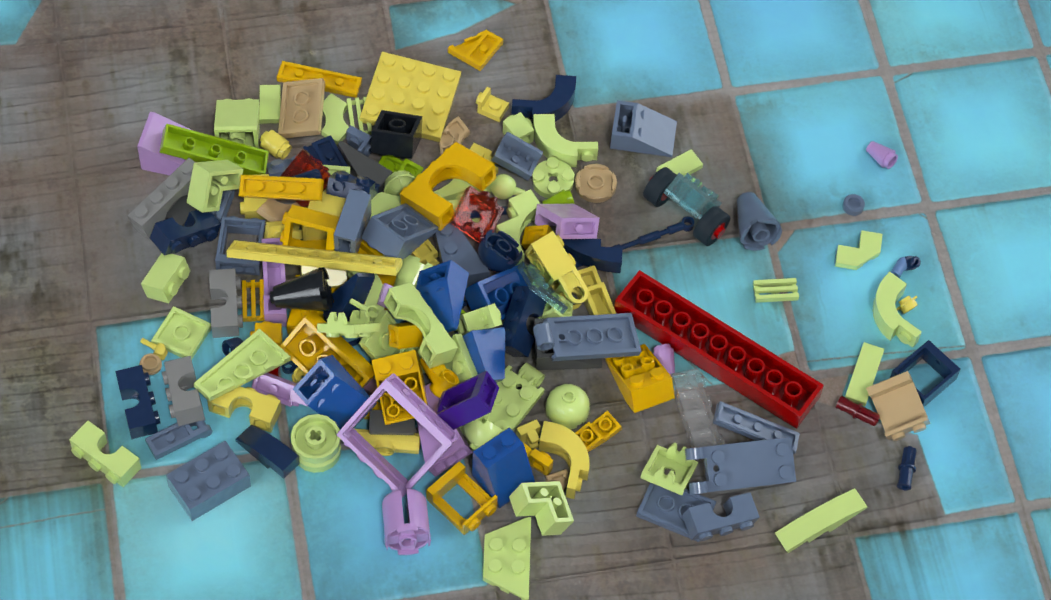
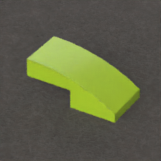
(395, 164)

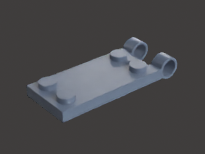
(744, 465)

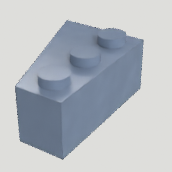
(454, 246)

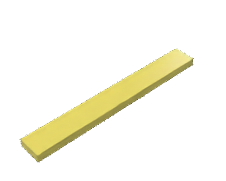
(314, 257)

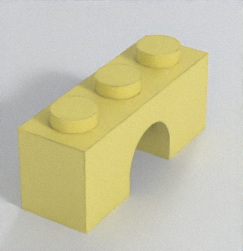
(264, 408)

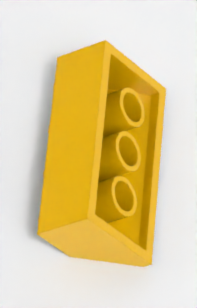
(309, 346)

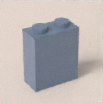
(352, 221)

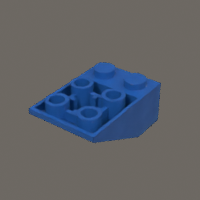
(444, 291)
(332, 391)

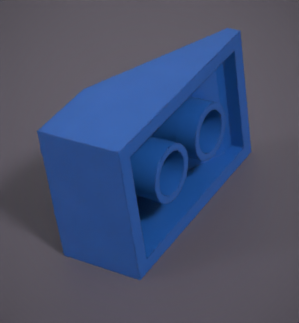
(496, 290)

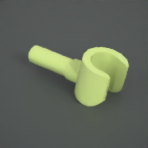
(363, 307)

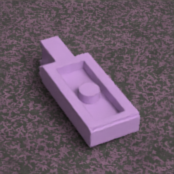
(279, 388)

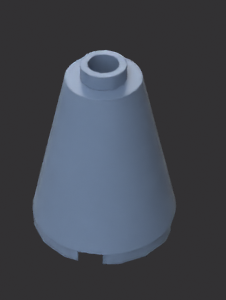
(756, 223)

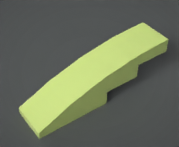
(821, 519)

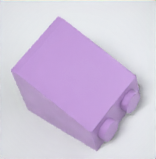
(150, 146)

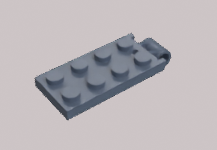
(588, 336)

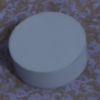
(853, 205)

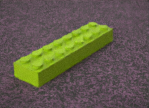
(204, 147)

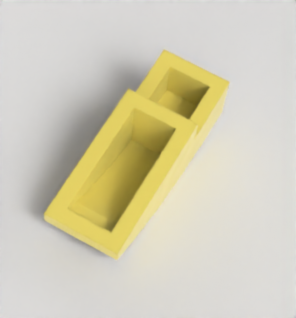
(598, 299)

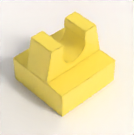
(530, 433)

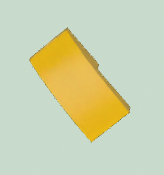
(599, 431)

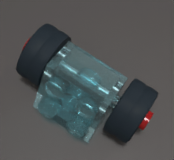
(696, 200)

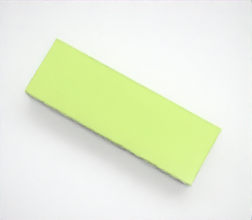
(864, 373)

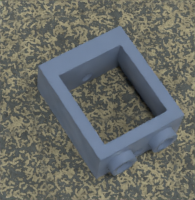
(239, 226)

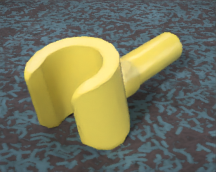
(159, 349)

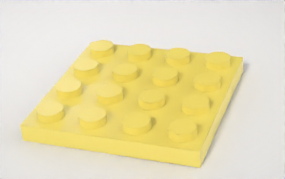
(412, 89)

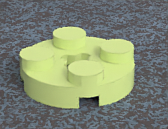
(549, 168)

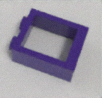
(468, 400)

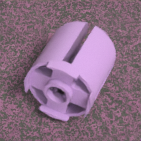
(417, 528)

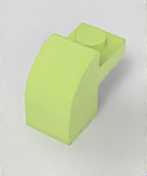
(479, 319)

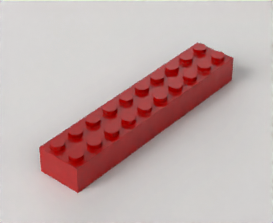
(719, 349)

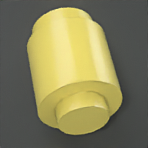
(275, 144)

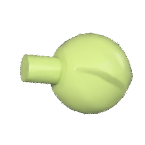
(505, 187)

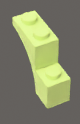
(521, 213)

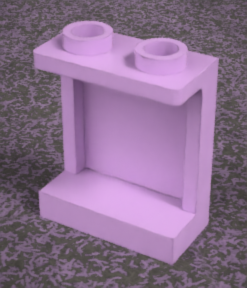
(569, 219)

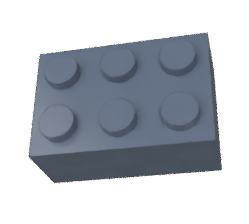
(208, 480)

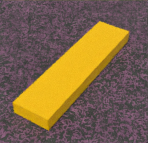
(334, 82)
(281, 188)

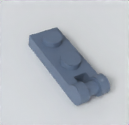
(176, 437)

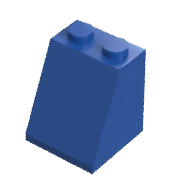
(487, 351)
(501, 466)

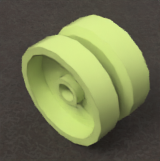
(316, 443)

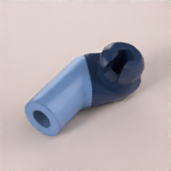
(905, 264)

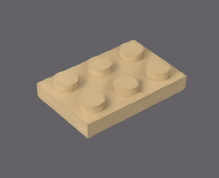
(301, 108)

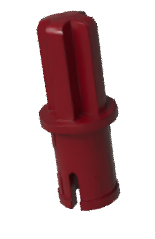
(857, 411)

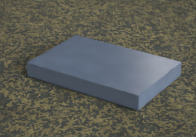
(667, 507)

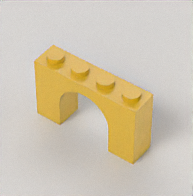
(454, 163)

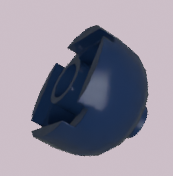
(499, 251)

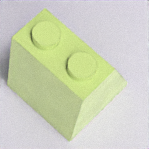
(238, 121)

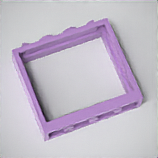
(420, 411)

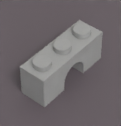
(225, 319)
(186, 404)

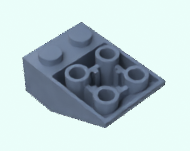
(642, 130)

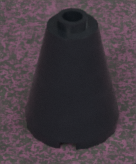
(304, 292)

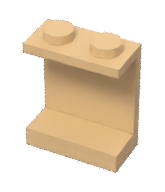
(899, 406)

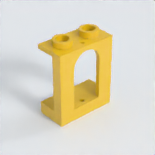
(454, 476)

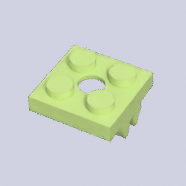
(357, 326)
(671, 459)

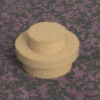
(151, 363)

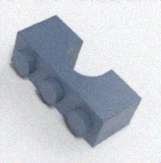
(704, 523)

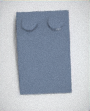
(398, 231)

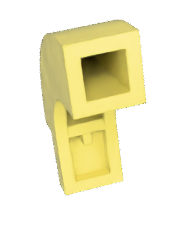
(566, 444)

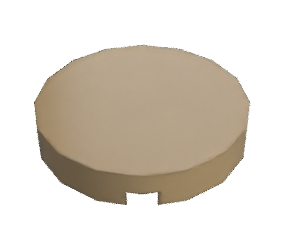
(595, 183)

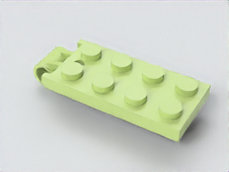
(514, 404)

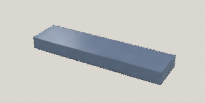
(751, 425)

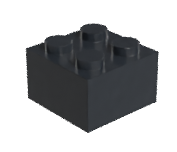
(396, 134)

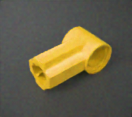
(440, 377)

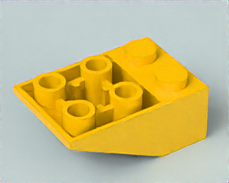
(409, 370)
(641, 379)

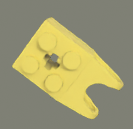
(557, 268)

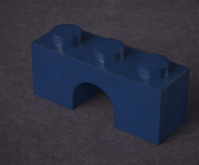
(173, 237)
(522, 305)
(133, 385)

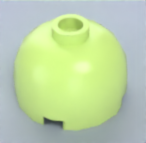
(568, 406)
(480, 432)

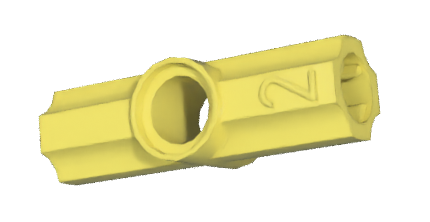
(389, 444)

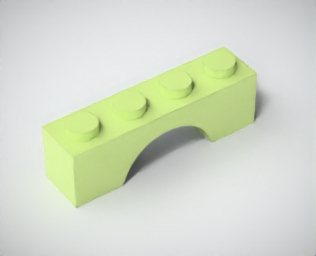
(407, 304)

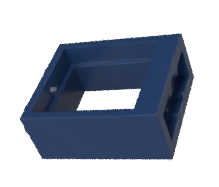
(937, 361)

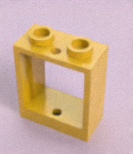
(312, 219)

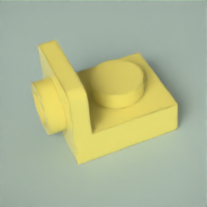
(491, 106)

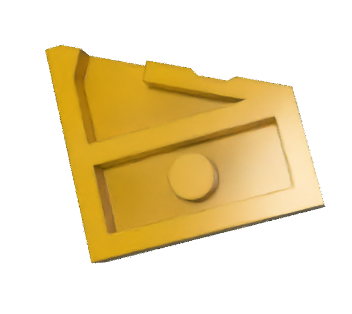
(477, 49)

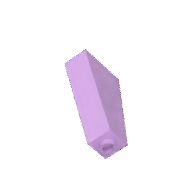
(457, 451)

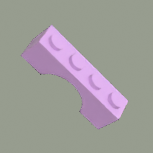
(273, 275)

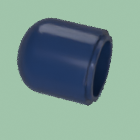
(231, 343)

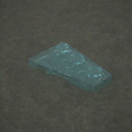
(539, 286)

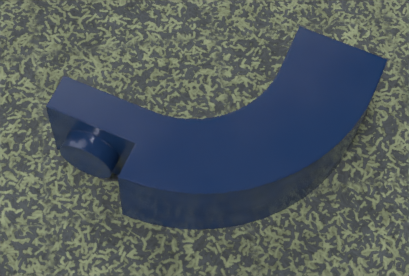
(557, 103)

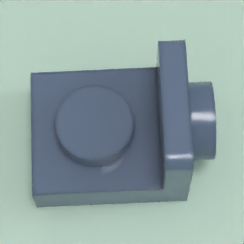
(359, 140)

